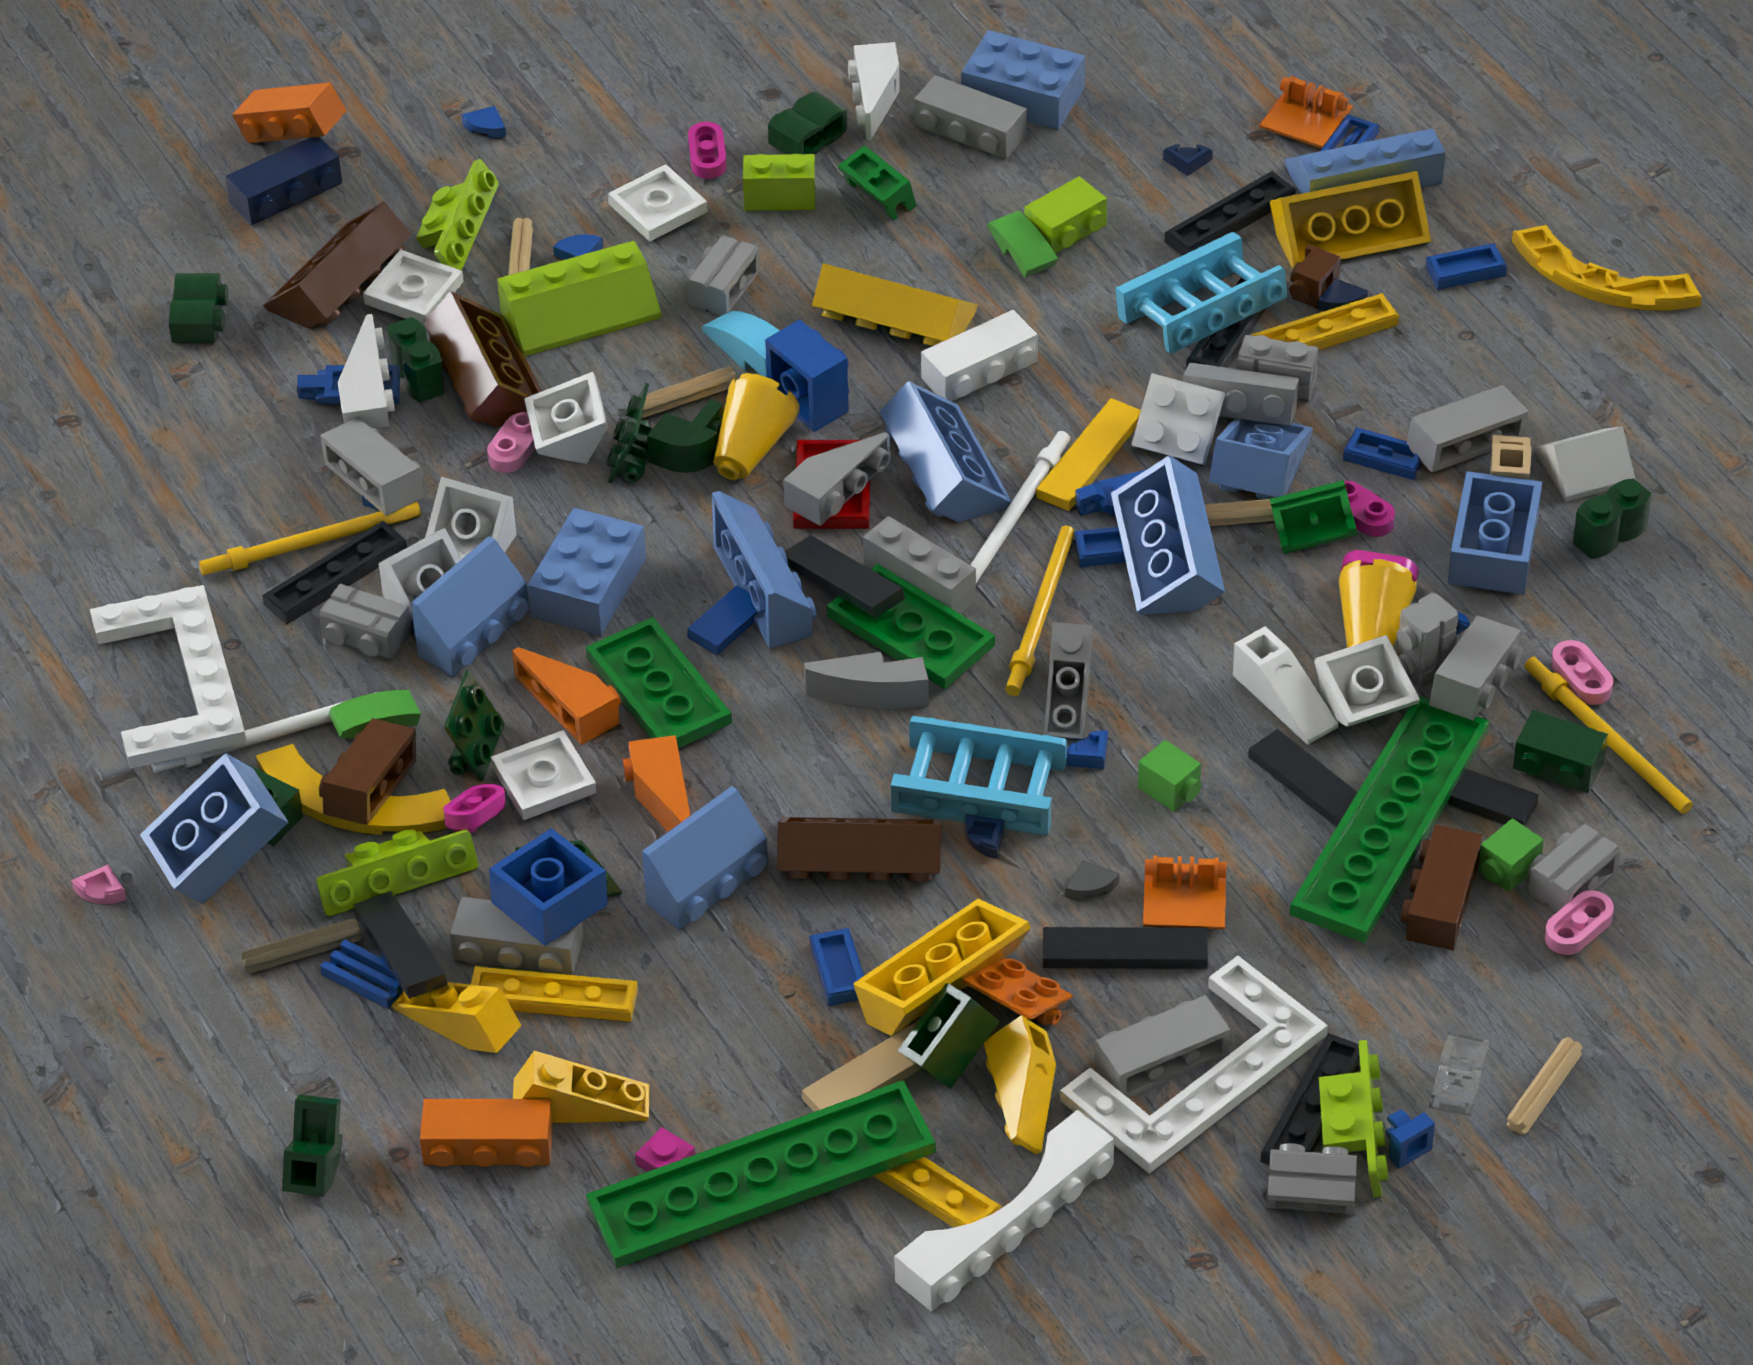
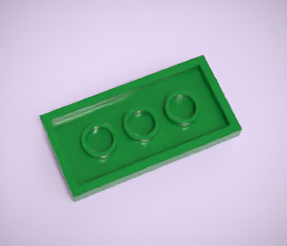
(918, 629)
(658, 683)

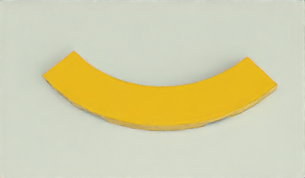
(1601, 284)
(398, 813)

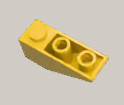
(465, 1014)
(1024, 1076)
(580, 1091)

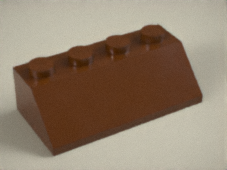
(340, 268)
(481, 359)
(859, 846)

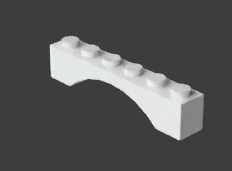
(947, 1259)

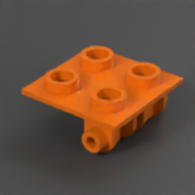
(1306, 112)
(1184, 893)
(1020, 990)

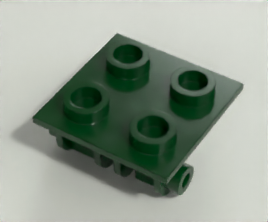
(631, 452)
(473, 728)

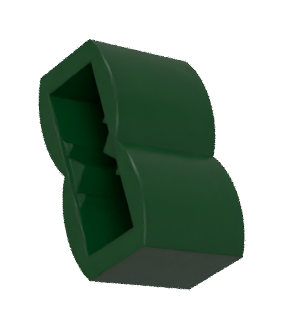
(807, 125)
(197, 307)
(417, 359)
(1612, 518)

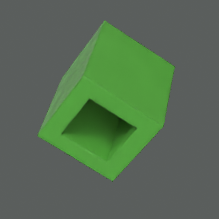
(1169, 775)
(1509, 854)

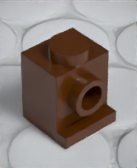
(1314, 275)

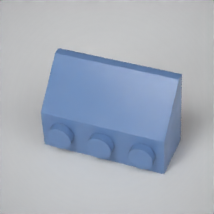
(469, 608)
(703, 859)

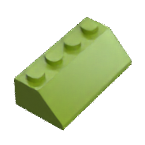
(578, 298)

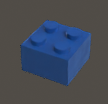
(810, 371)
(548, 886)

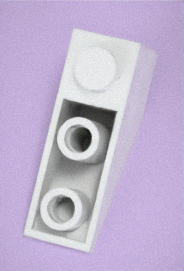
(876, 85)
(363, 377)
(1282, 685)

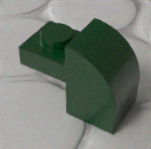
(686, 444)
(315, 1148)

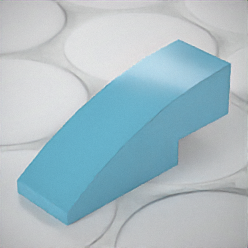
(742, 338)

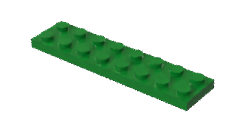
(1388, 820)
(760, 1173)

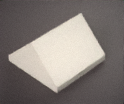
(568, 419)
(1587, 462)
(472, 515)
(417, 567)
(1364, 682)

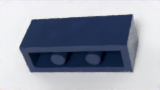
(283, 179)

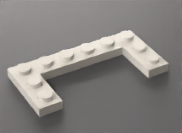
(218, 715)
(1152, 1139)

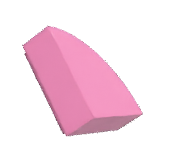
(99, 887)

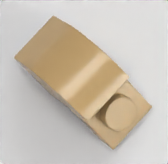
(1510, 456)

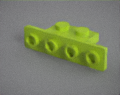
(458, 215)
(395, 866)
(1350, 1112)

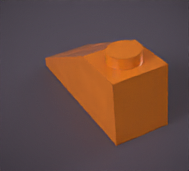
(569, 694)
(658, 779)

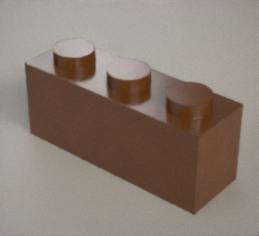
(368, 771)
(1442, 887)

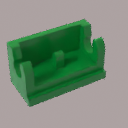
(878, 180)
(1313, 517)

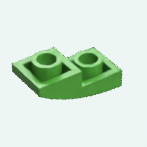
(1024, 242)
(388, 706)

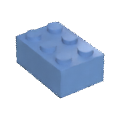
(1028, 75)
(1495, 532)
(587, 571)
(213, 828)

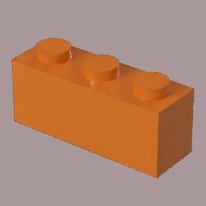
(289, 112)
(486, 1132)

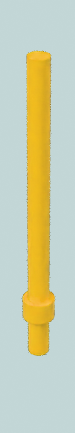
(238, 557)
(1023, 659)
(1558, 689)

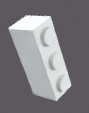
(979, 356)

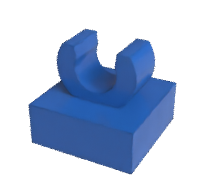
(1409, 1137)

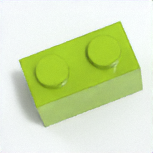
(779, 182)
(1068, 213)

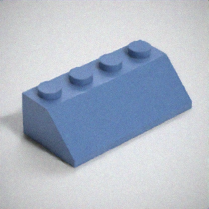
(1369, 161)
(943, 455)
(1167, 540)
(762, 569)

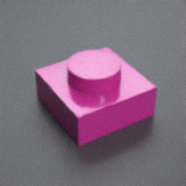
(662, 1150)

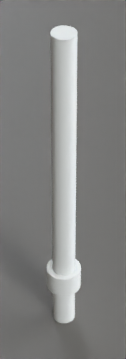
(1044, 464)
(255, 736)

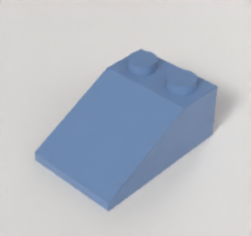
(1258, 457)

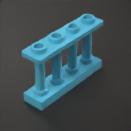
(1190, 273)
(954, 798)

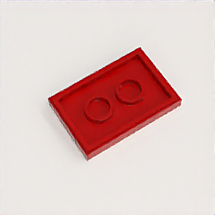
(854, 513)

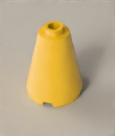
(752, 424)
(1374, 599)

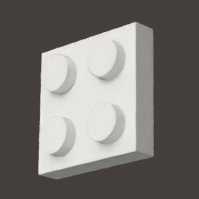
(657, 202)
(412, 286)
(1178, 419)
(543, 775)

